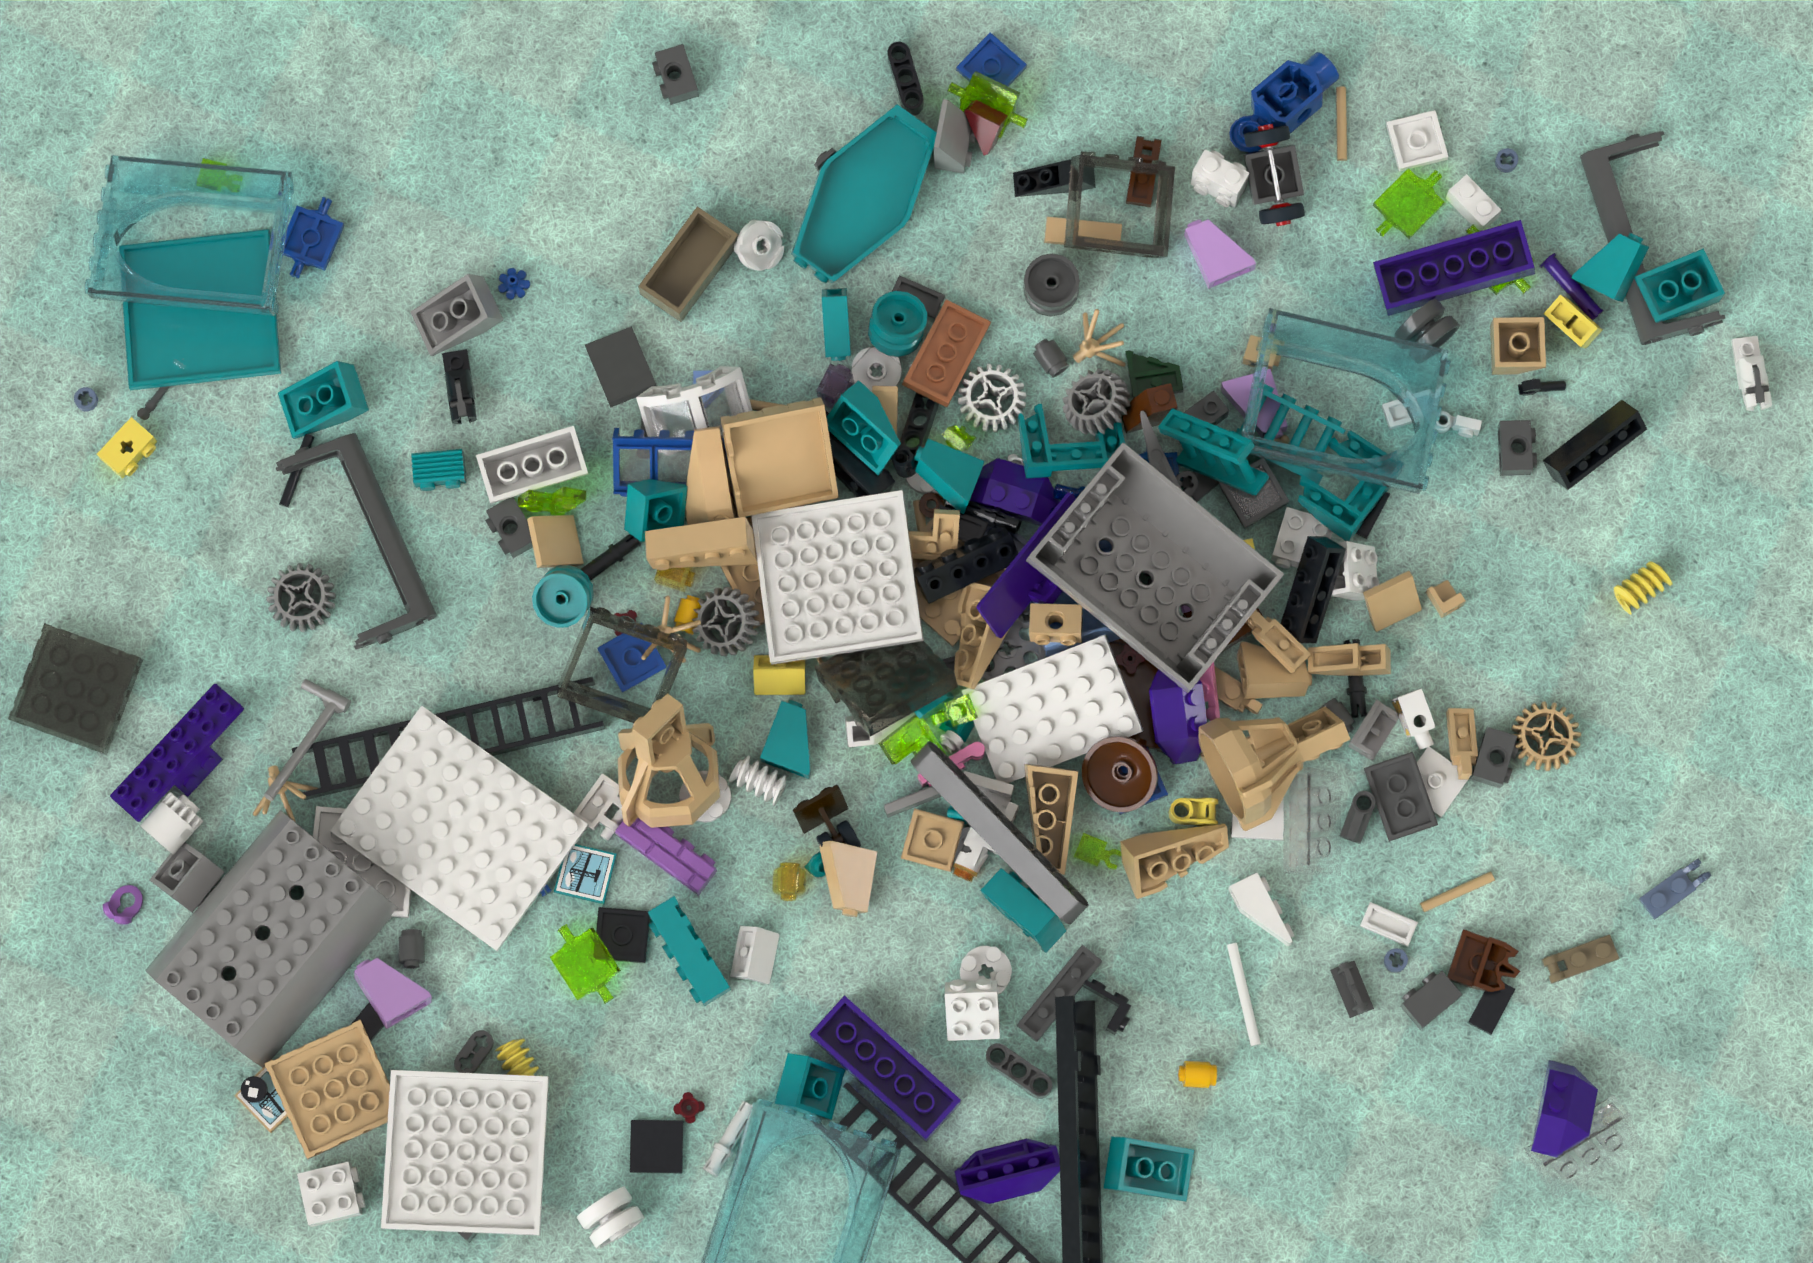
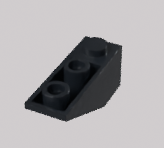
(1049, 179)

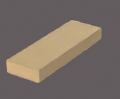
(1056, 230)

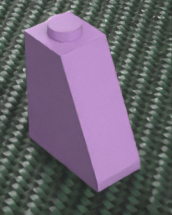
(1216, 253)
(1238, 392)
(390, 992)

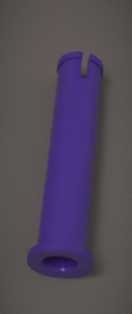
(1571, 287)

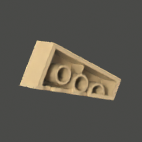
(702, 545)
(1051, 808)

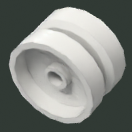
(611, 1219)

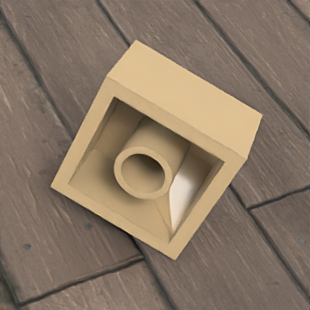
(1517, 345)

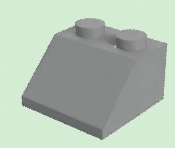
(187, 876)

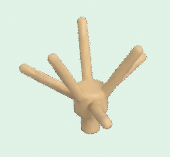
(1091, 347)
(664, 628)
(293, 787)

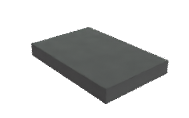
(620, 366)
(1401, 796)

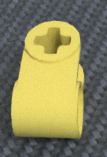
(1196, 811)

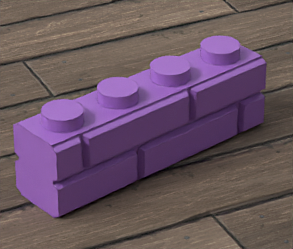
(669, 854)

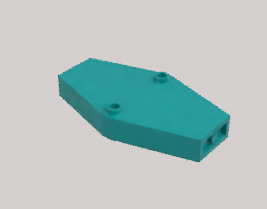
(864, 194)

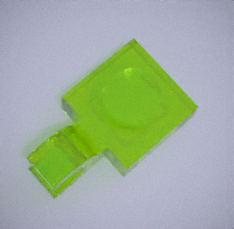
(957, 710)

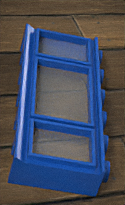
(650, 458)

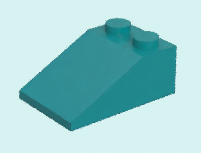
(1680, 286)
(323, 399)
(863, 427)
(1148, 1168)

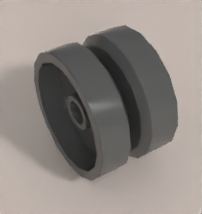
(1047, 299)
(1426, 327)

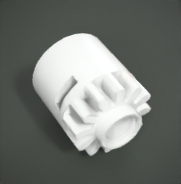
(172, 822)

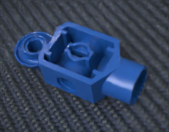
(1286, 97)

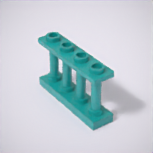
(1309, 413)
(1213, 451)

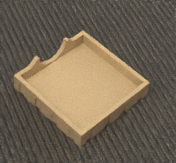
(779, 457)
(332, 1089)

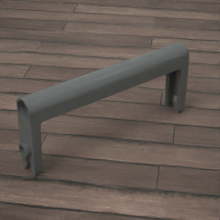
(1616, 222)
(383, 529)

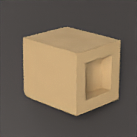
(1445, 598)

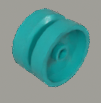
(897, 323)
(554, 608)

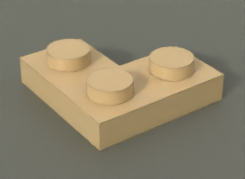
(942, 538)

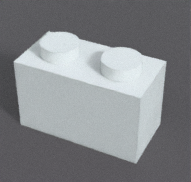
(1473, 203)

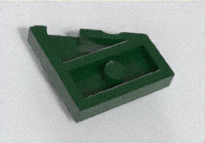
(1151, 372)

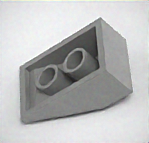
(953, 139)
(457, 314)

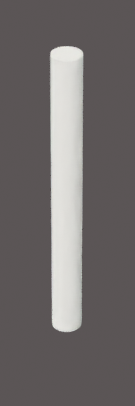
(1243, 994)

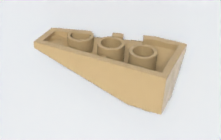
(708, 479)
(977, 639)
(1160, 855)

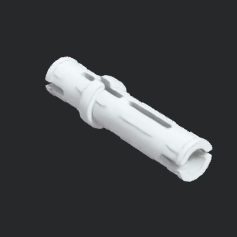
(726, 1144)

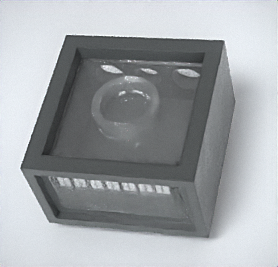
(1256, 507)

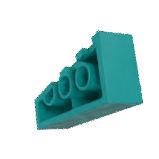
(688, 951)

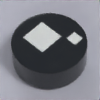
(254, 1089)

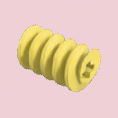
(1640, 585)
(516, 1058)

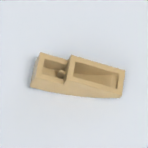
(1350, 660)

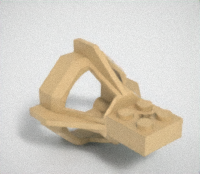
(664, 745)
(1259, 768)

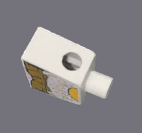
(1410, 706)

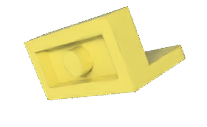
(778, 678)

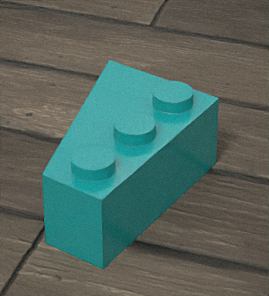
(1024, 908)

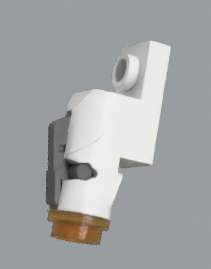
(973, 848)

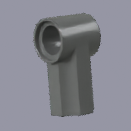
(1357, 819)

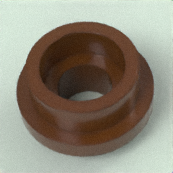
(927, 512)

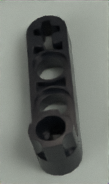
(904, 467)

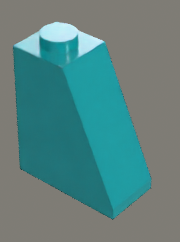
(1614, 266)
(836, 323)
(949, 472)
(788, 740)

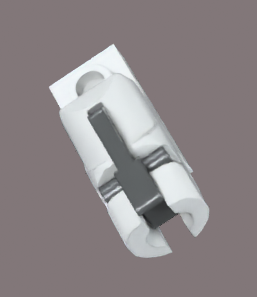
(1751, 372)

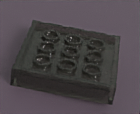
(886, 682)
(75, 689)

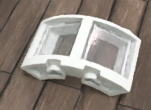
(695, 405)

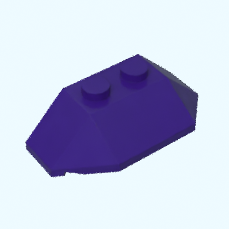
(1007, 488)
(1177, 718)
(1564, 1110)
(1008, 1171)

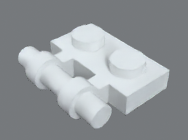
(597, 804)

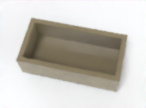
(688, 264)

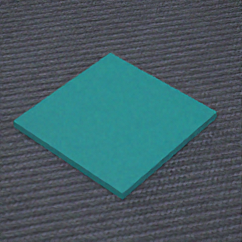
(210, 341)

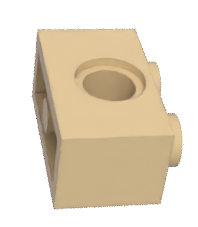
(1045, 614)

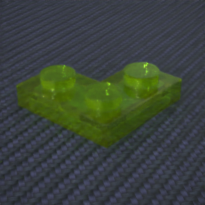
(556, 503)
(907, 739)

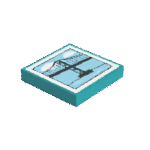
(586, 874)

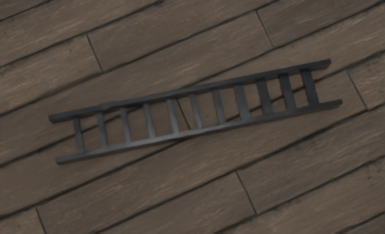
(393, 731)
(1078, 1130)
(910, 1169)

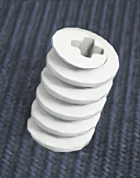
(758, 779)

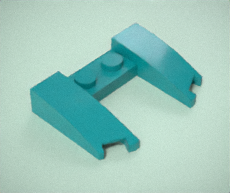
(1043, 458)
(1337, 515)

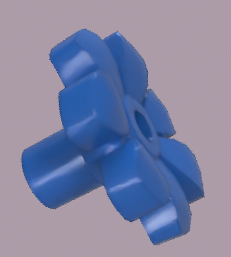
(513, 283)

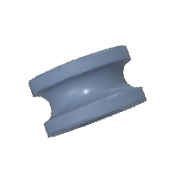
(1506, 153)
(92, 395)
(1403, 957)

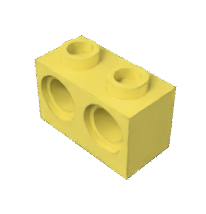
(1573, 321)

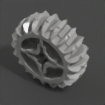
(1098, 409)
(718, 602)
(295, 606)

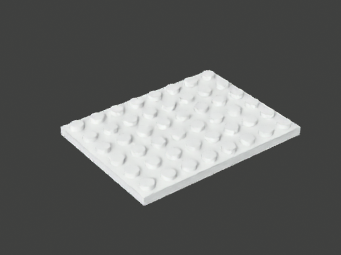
(459, 828)

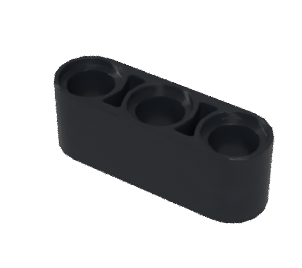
(905, 67)

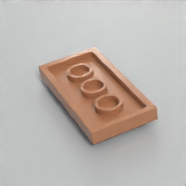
(946, 353)

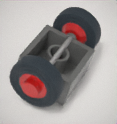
(1274, 174)

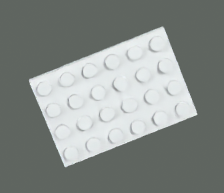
(1053, 709)

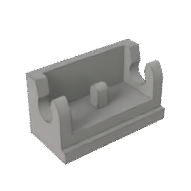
(1374, 730)

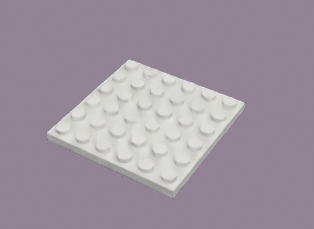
(837, 577)
(465, 1152)

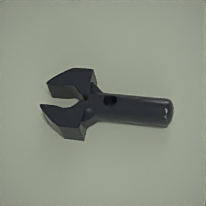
(1533, 386)

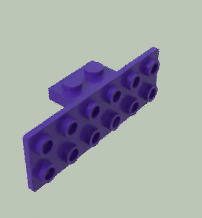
(1021, 581)
(181, 756)

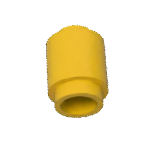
(686, 613)
(1197, 1074)

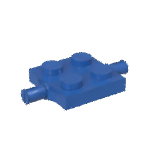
(311, 237)

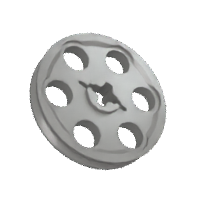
(1015, 659)

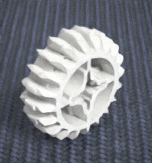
(1002, 393)

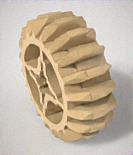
(1557, 738)

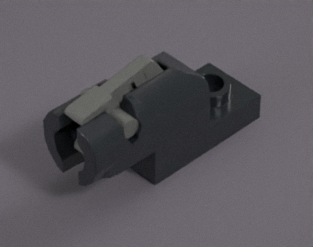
(459, 386)

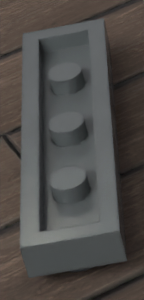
(1066, 983)

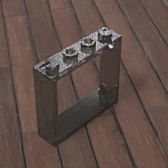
(1163, 205)
(608, 703)

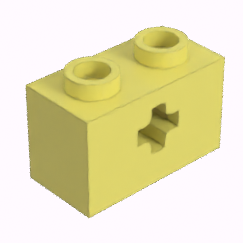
(129, 435)

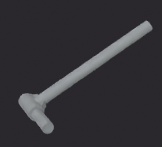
(333, 704)

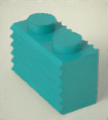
(438, 469)

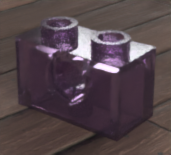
(834, 383)

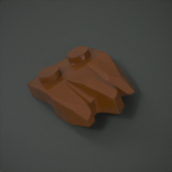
(1482, 962)

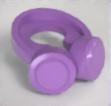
(110, 908)

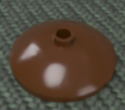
(1108, 783)

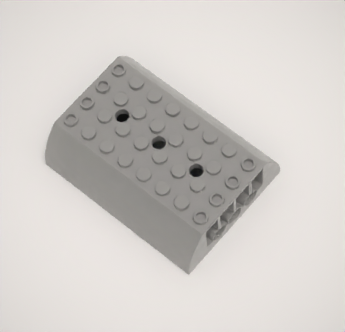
(1174, 541)
(299, 962)

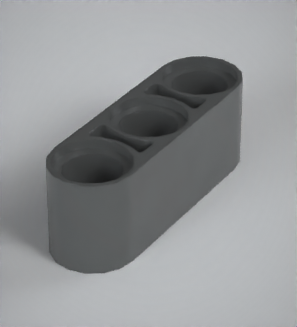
(1012, 1059)

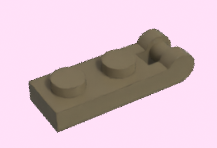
(1581, 958)

